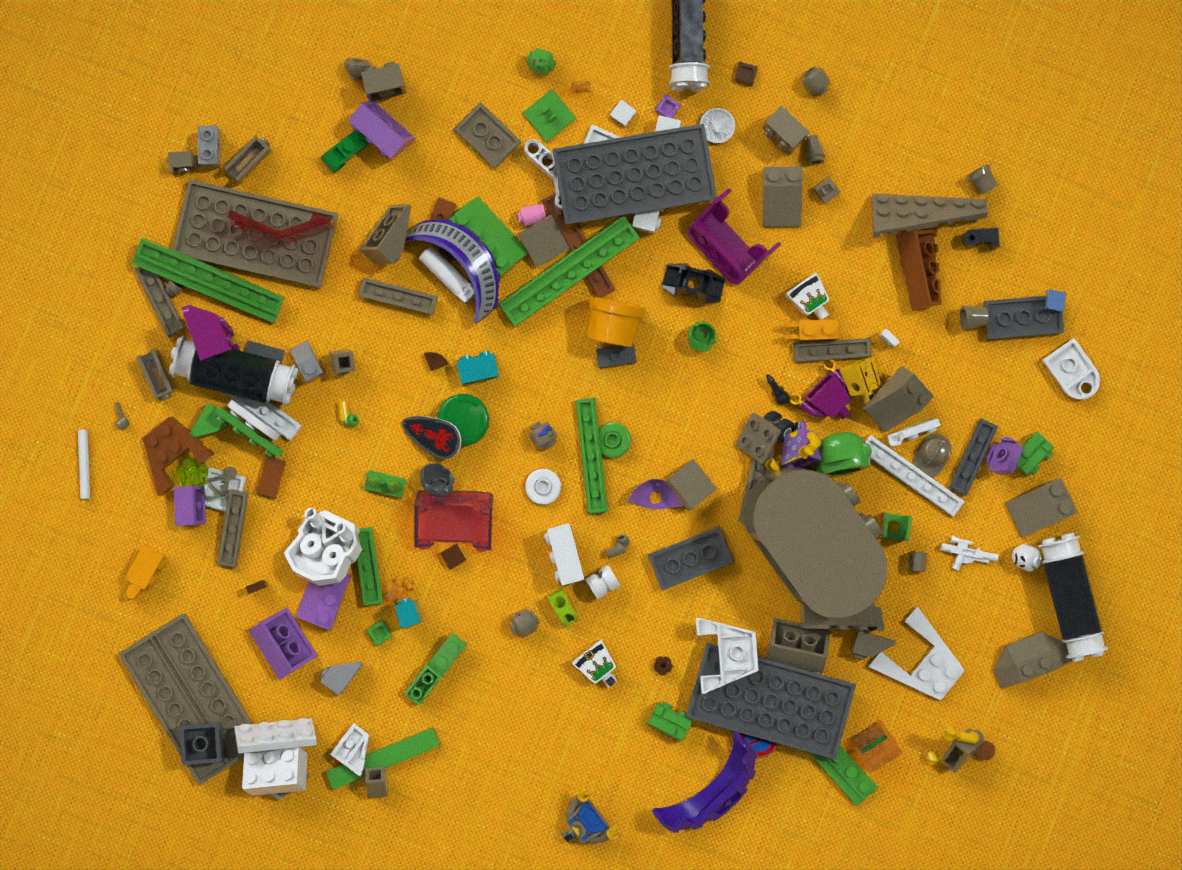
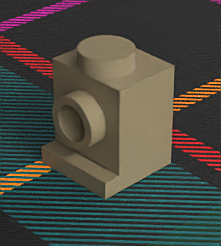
(182, 161)

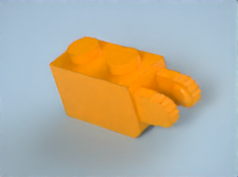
(813, 330)
(144, 570)

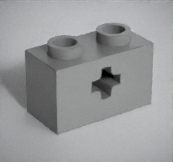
(209, 146)

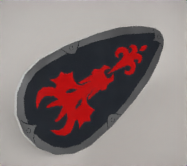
(433, 435)

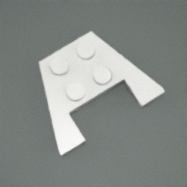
(736, 653)

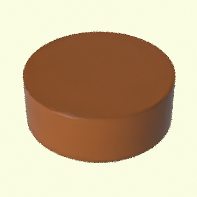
(986, 750)

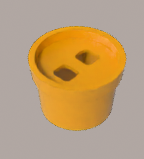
(614, 321)

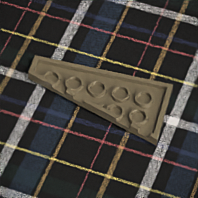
(914, 213)

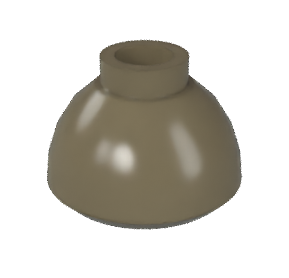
(355, 66)

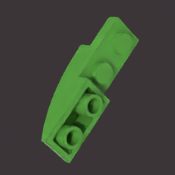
(435, 669)

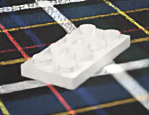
(275, 735)

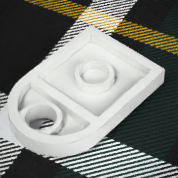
(1071, 369)
(252, 420)

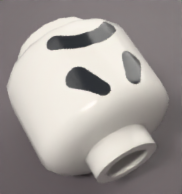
(1026, 557)

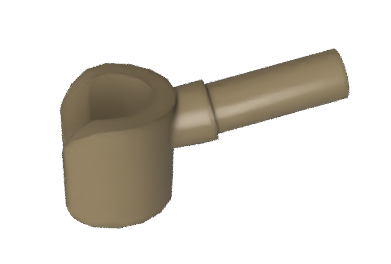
(123, 422)

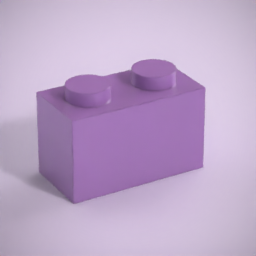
(189, 505)

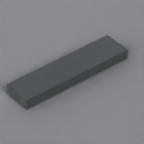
(973, 457)

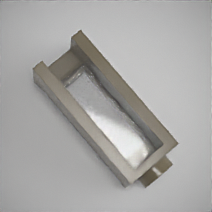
(248, 159)
(156, 375)

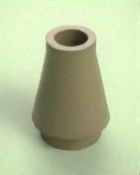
(814, 150)

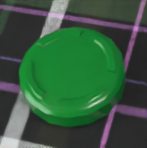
(467, 415)

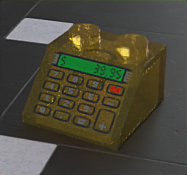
(874, 746)

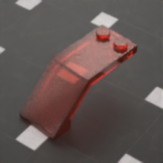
(317, 224)

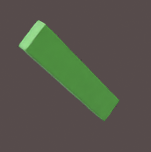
(592, 456)
(386, 757)

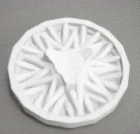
(718, 125)
(543, 486)

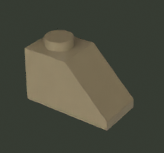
(869, 644)

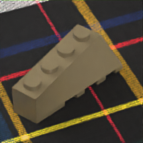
(868, 619)

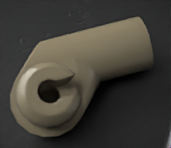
(620, 547)

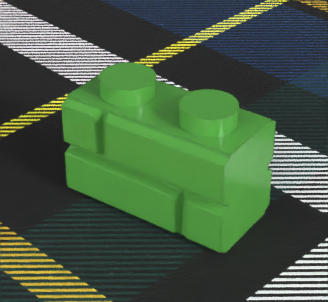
(1034, 451)
(669, 721)

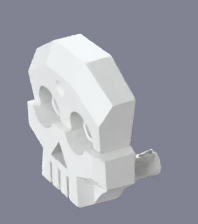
(330, 537)

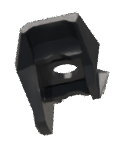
(677, 279)

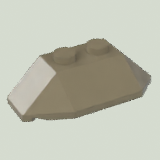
(1030, 659)

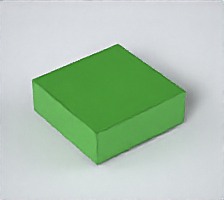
(379, 633)

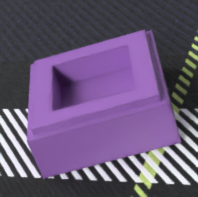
(668, 107)

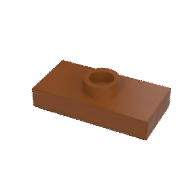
(443, 209)

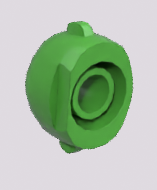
(843, 454)

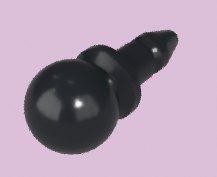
(781, 397)

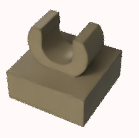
(826, 190)

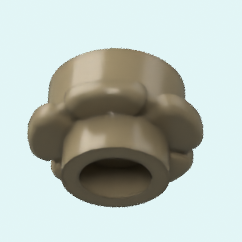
(173, 288)

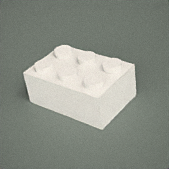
(564, 554)
(274, 771)

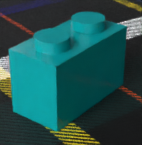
(477, 368)
(408, 612)

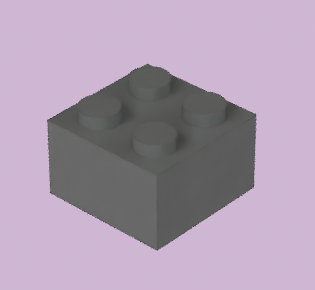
(202, 743)

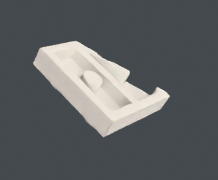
(353, 749)

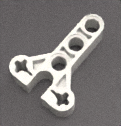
(550, 171)

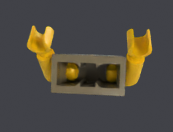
(960, 751)

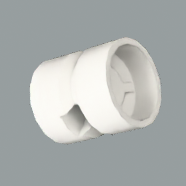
(602, 582)

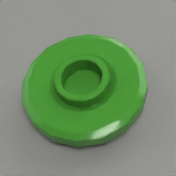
(614, 439)

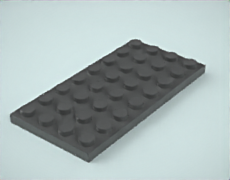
(634, 174)
(776, 704)

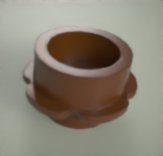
(662, 660)

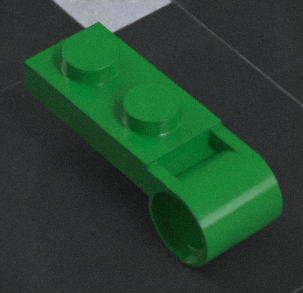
(344, 151)

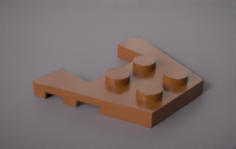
(166, 445)

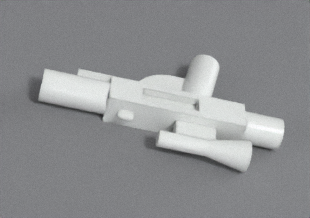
(965, 554)

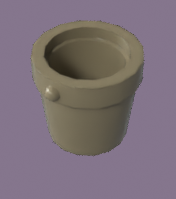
(983, 179)
(973, 317)

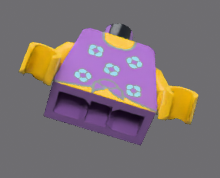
(798, 449)

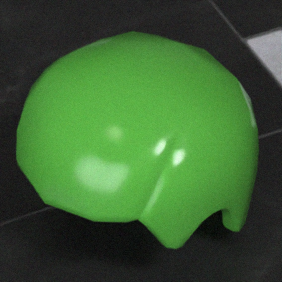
(701, 336)

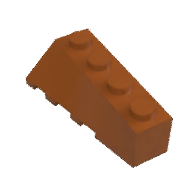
(920, 268)

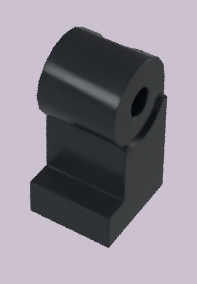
(981, 236)

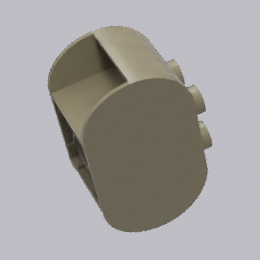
(817, 540)

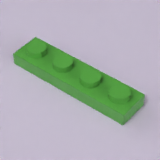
(254, 437)
(369, 568)

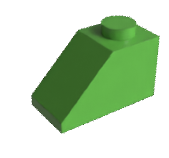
(208, 423)

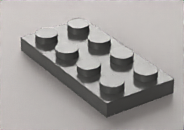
(1021, 318)
(690, 558)

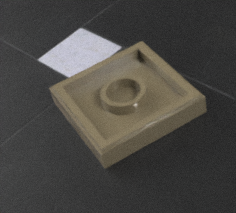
(543, 241)
(691, 485)

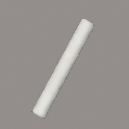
(84, 464)

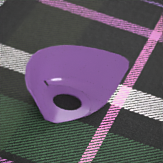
(642, 493)

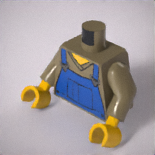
(587, 822)

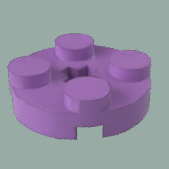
(1011, 452)

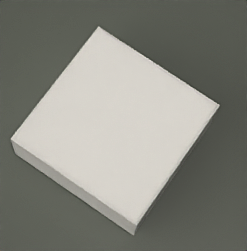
(623, 113)
(889, 338)

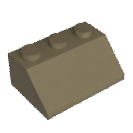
(798, 646)

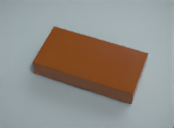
(271, 477)

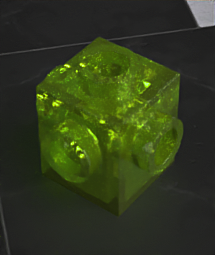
(192, 472)

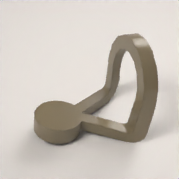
(229, 473)

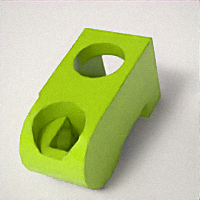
(562, 607)

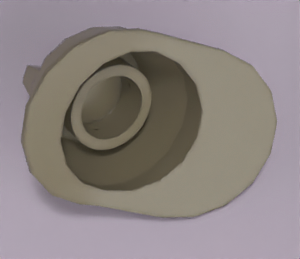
(932, 454)

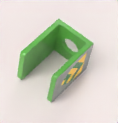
(904, 526)

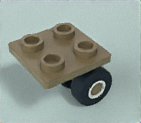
(762, 433)

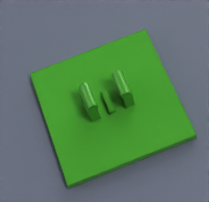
(549, 115)

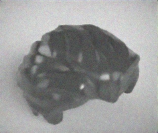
(437, 479)

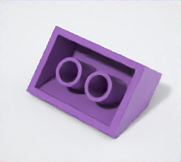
(381, 129)
(322, 603)
(283, 643)

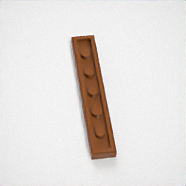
(575, 238)

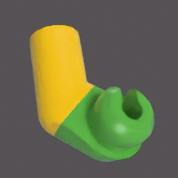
(345, 416)

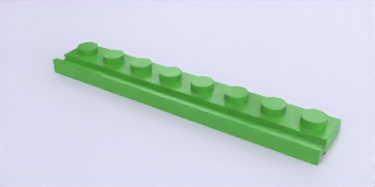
(569, 271)
(208, 280)
(847, 775)

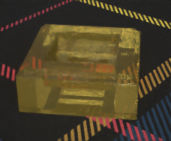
(580, 87)

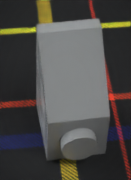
(307, 362)
(340, 675)

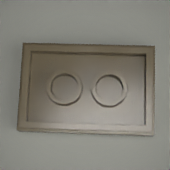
(487, 135)

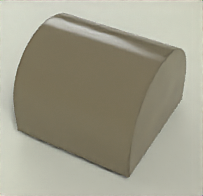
(917, 561)

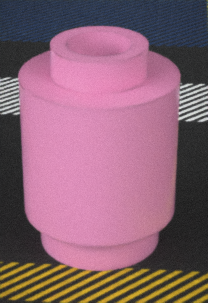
(531, 214)

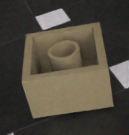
(383, 81)
(785, 130)

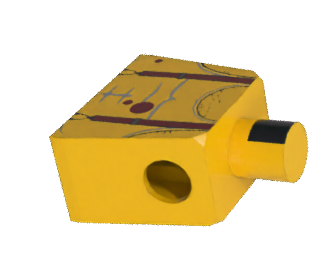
(861, 378)

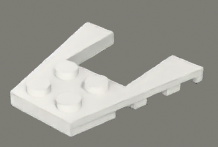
(935, 672)

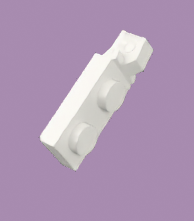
(912, 431)

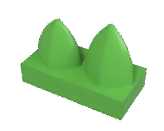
(385, 484)

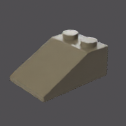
(782, 196)
(388, 236)
(898, 399)
(1041, 507)

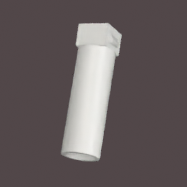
(447, 274)

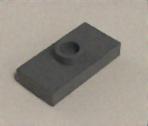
(615, 356)

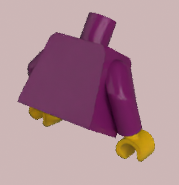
(827, 396)

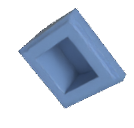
(1055, 300)

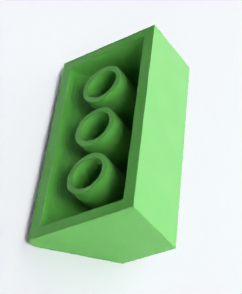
(490, 229)

